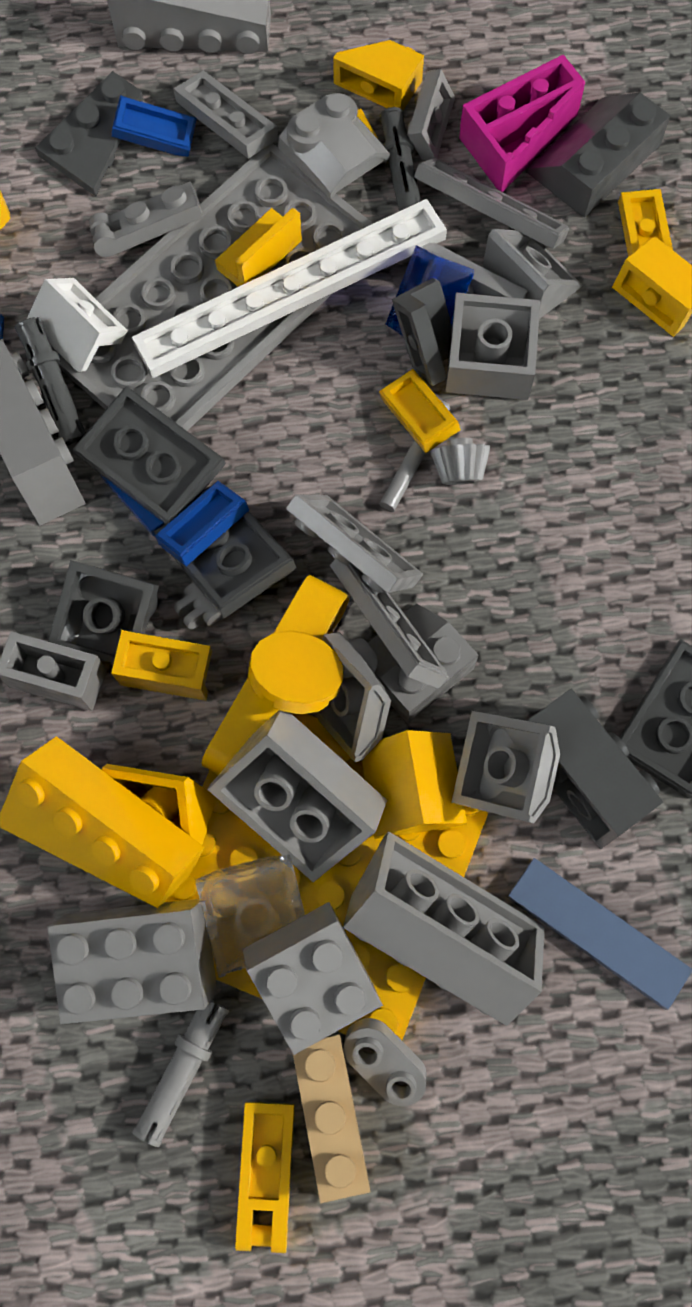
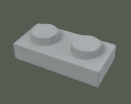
(431, 115)

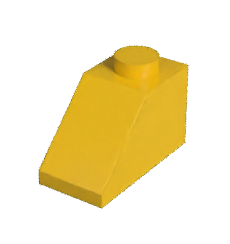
(380, 72)

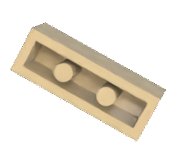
(331, 1120)

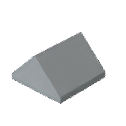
(530, 267)

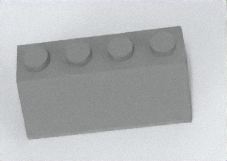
(448, 930)

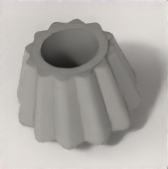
(461, 461)

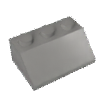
(299, 795)

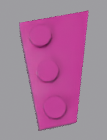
(520, 119)

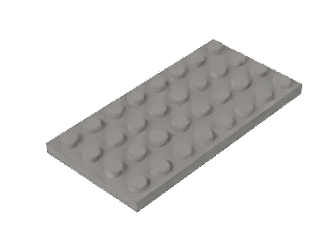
(183, 274)

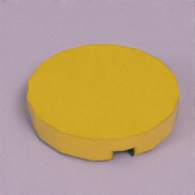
(295, 672)

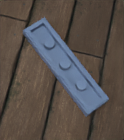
(600, 934)

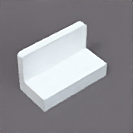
(75, 321)

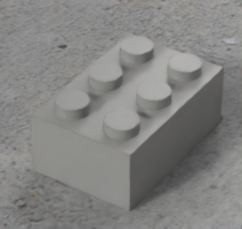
(132, 961)

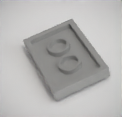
(353, 543)

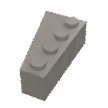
(28, 448)

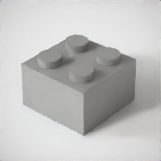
(311, 978)

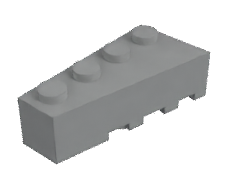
(192, 24)

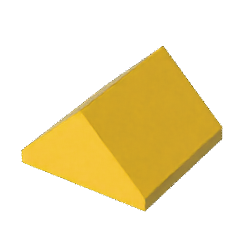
(417, 779)
(171, 795)

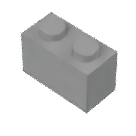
(52, 671)

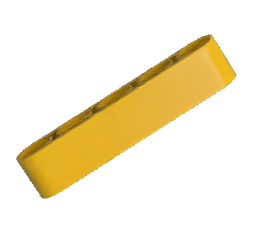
(313, 611)

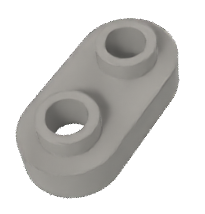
(389, 1063)

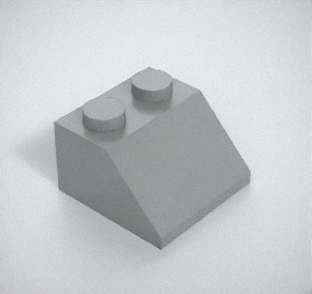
(493, 346)
(449, 647)

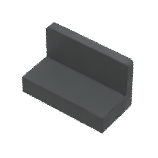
(425, 329)

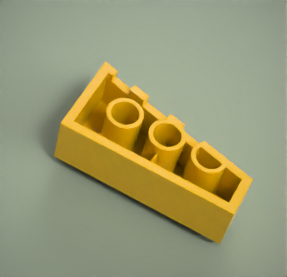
(97, 824)

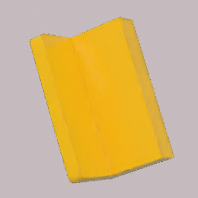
(261, 247)
(658, 284)
(162, 665)

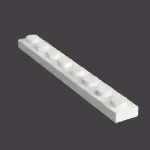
(288, 288)

